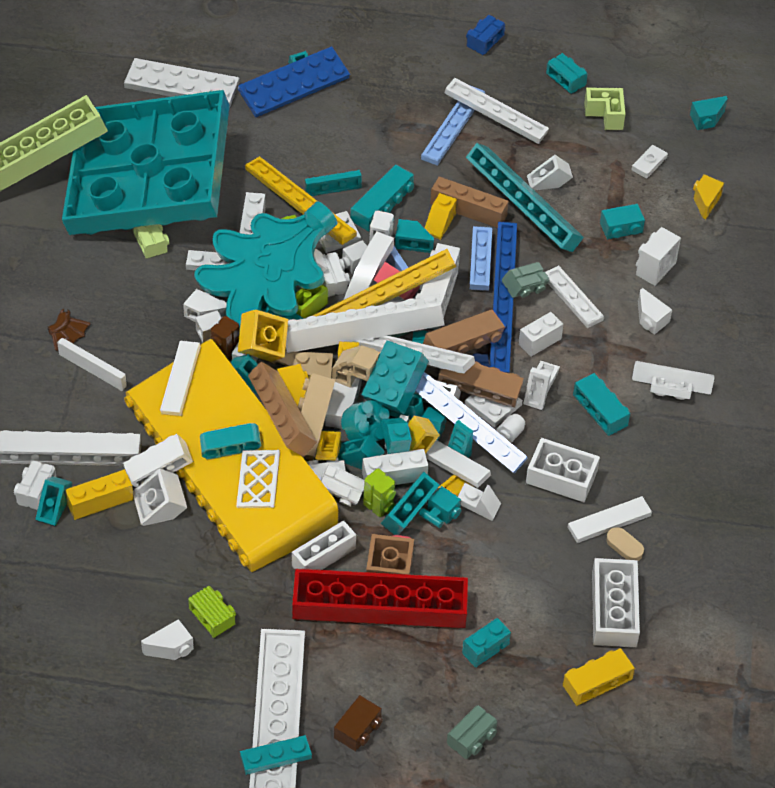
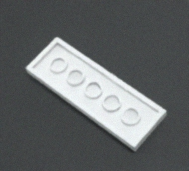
(177, 80)

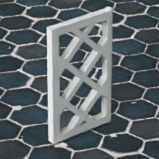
(242, 489)

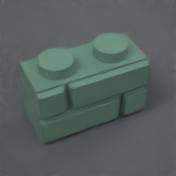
(525, 280)
(472, 732)

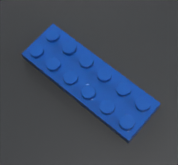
(293, 81)

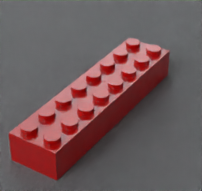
(380, 598)

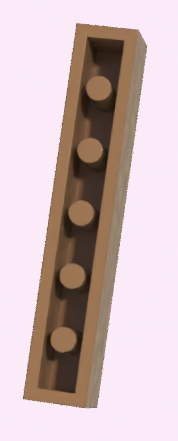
(282, 409)

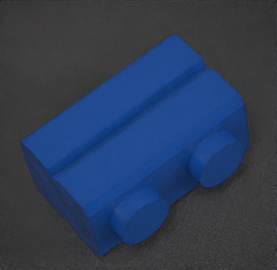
(485, 34)

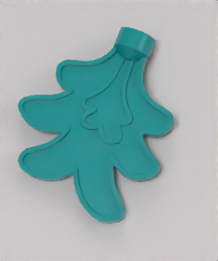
(267, 262)

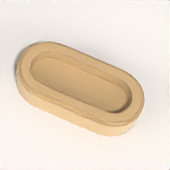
(624, 544)

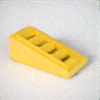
(328, 445)

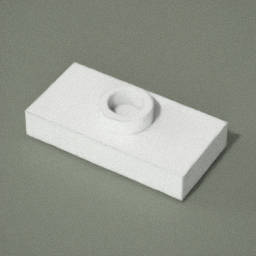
(649, 161)

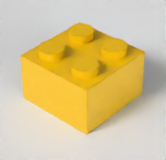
(263, 335)

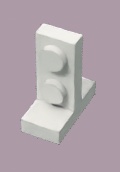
(539, 384)

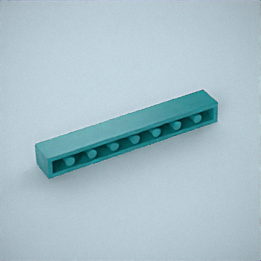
(524, 197)

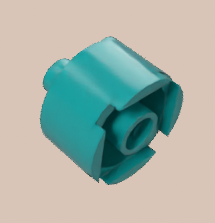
(364, 420)

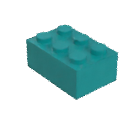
(395, 377)

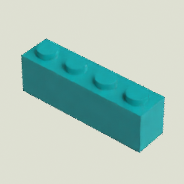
(382, 196)

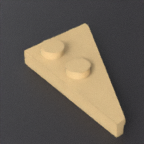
(310, 361)

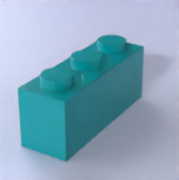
(601, 404)
(410, 504)

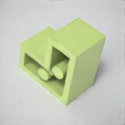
(608, 104)

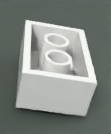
(562, 470)

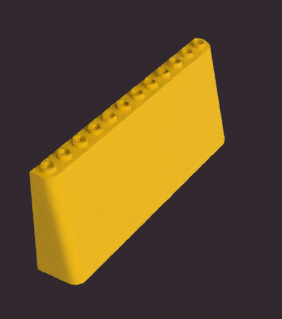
(223, 400)

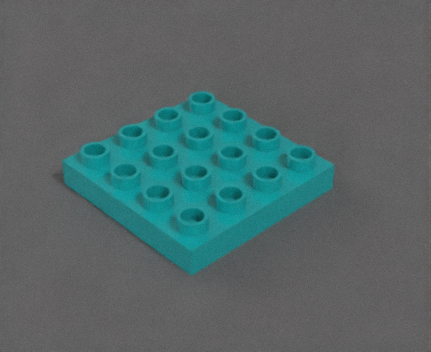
(151, 165)

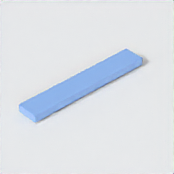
(447, 132)

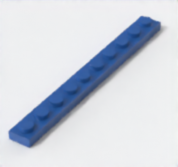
(502, 299)

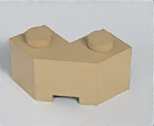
(354, 364)

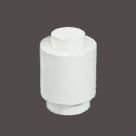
(511, 427)

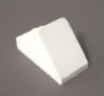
(480, 502)

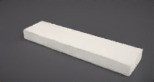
(574, 297)
(92, 364)
(180, 378)
(457, 464)
(610, 518)

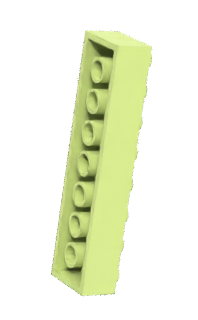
(49, 140)

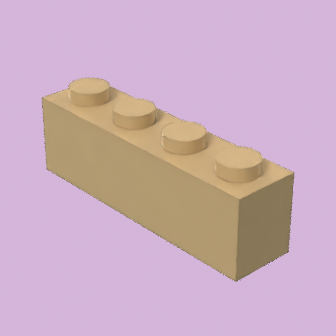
(315, 405)

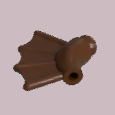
(67, 328)

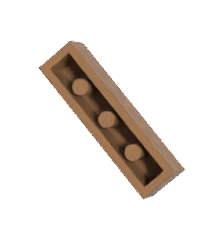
(472, 202)
(467, 333)
(486, 383)

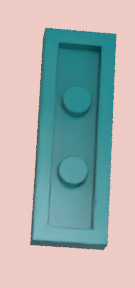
(333, 183)
(275, 755)

